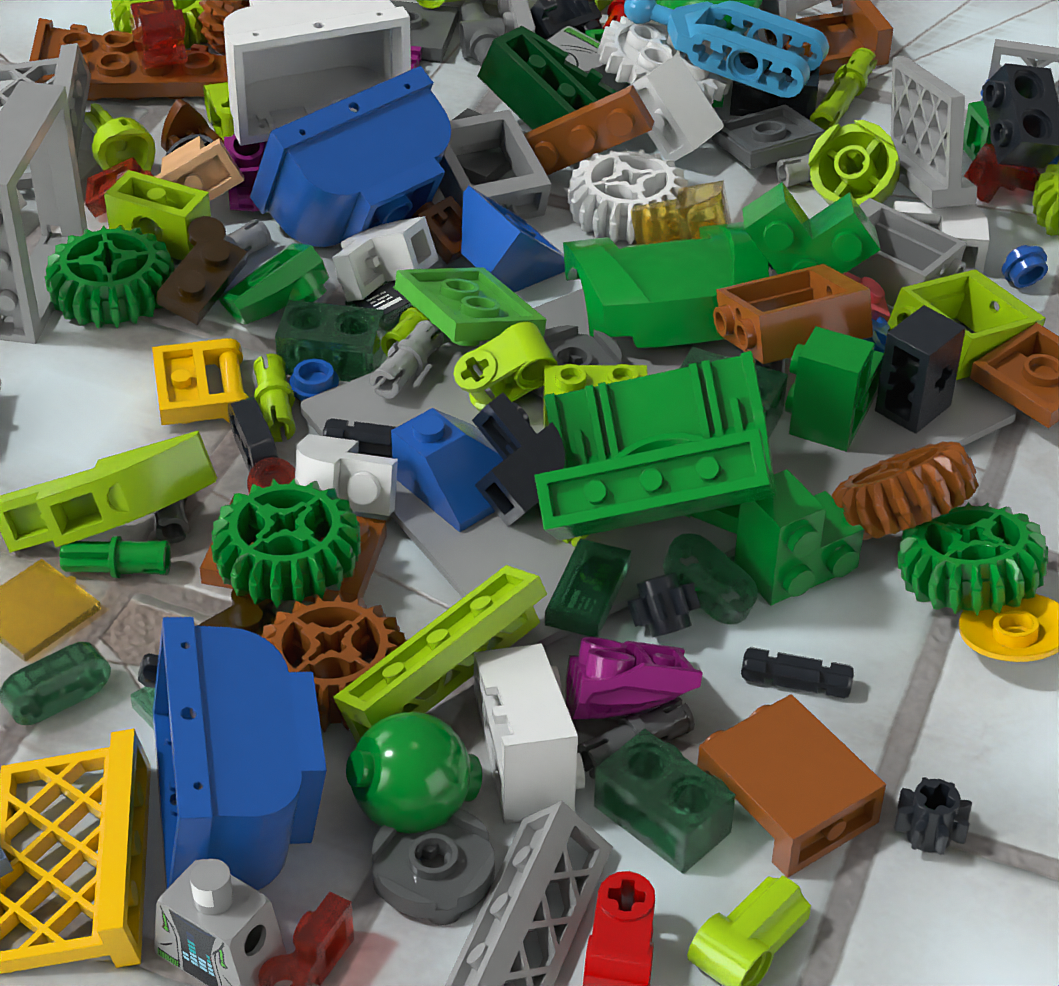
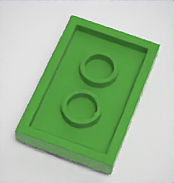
(465, 302)

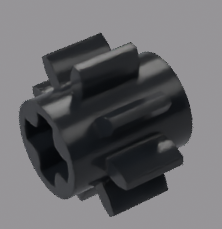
(664, 604)
(933, 815)

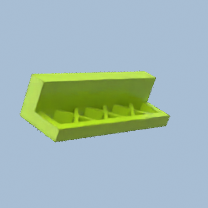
(443, 651)

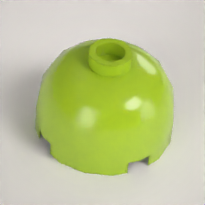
(854, 160)

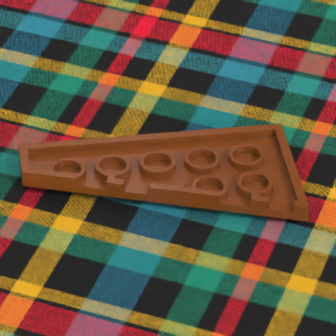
(117, 69)

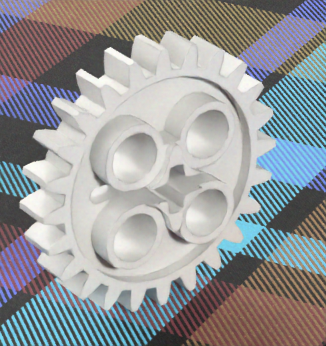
(638, 49)

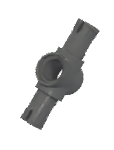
(477, 30)

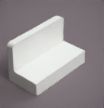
(679, 109)

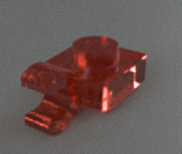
(319, 944)

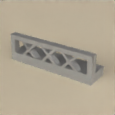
(520, 897)

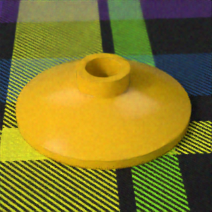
(1015, 632)

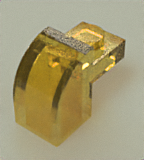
(682, 216)

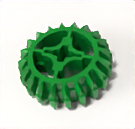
(108, 276)
(286, 549)
(974, 559)

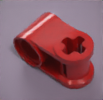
(622, 933)

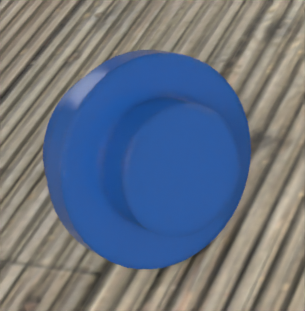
(1025, 265)
(312, 378)

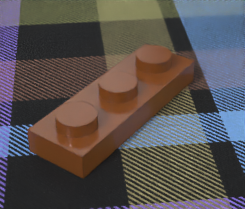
(590, 130)

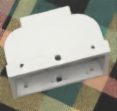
(306, 56)

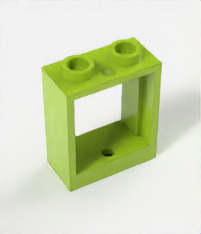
(971, 300)

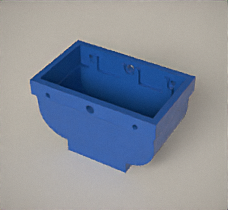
(358, 168)
(233, 751)

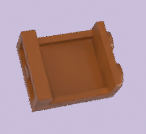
(853, 28)
(795, 781)

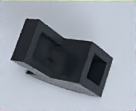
(512, 484)

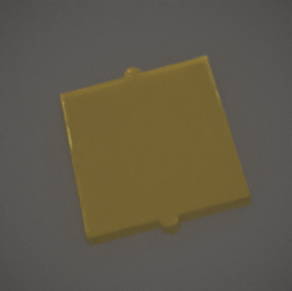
(41, 608)

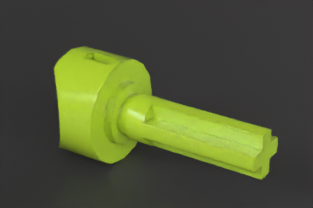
(119, 139)

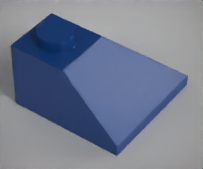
(506, 243)
(442, 463)

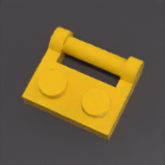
(183, 380)

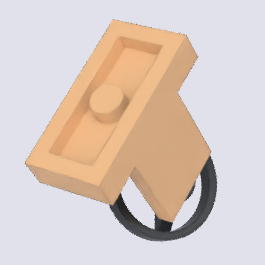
(201, 165)

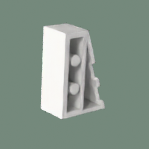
(526, 731)

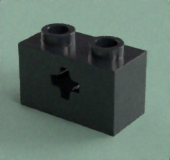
(919, 369)

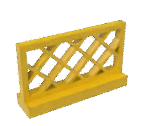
(120, 860)

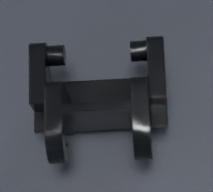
(555, 15)

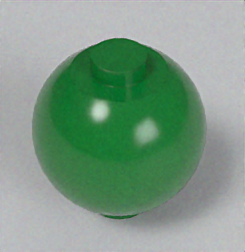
(412, 772)

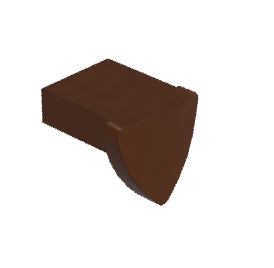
(182, 122)

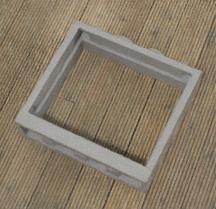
(37, 133)

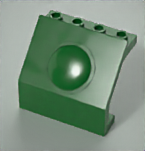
(657, 448)

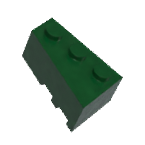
(537, 78)

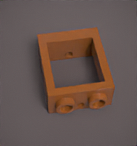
(784, 309)

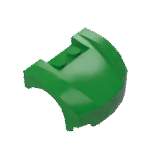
(665, 288)

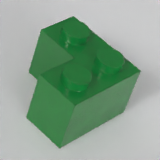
(791, 241)
(832, 387)
(795, 540)

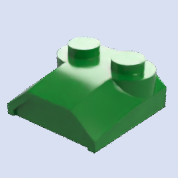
(290, 275)

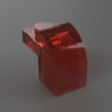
(158, 33)

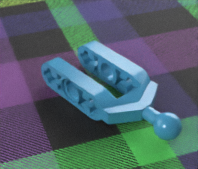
(704, 21)

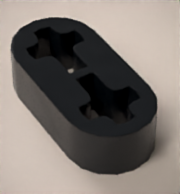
(251, 431)

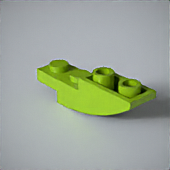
(107, 495)

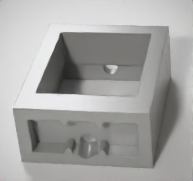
(523, 194)
(908, 252)

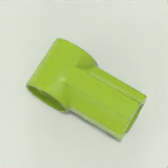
(742, 945)

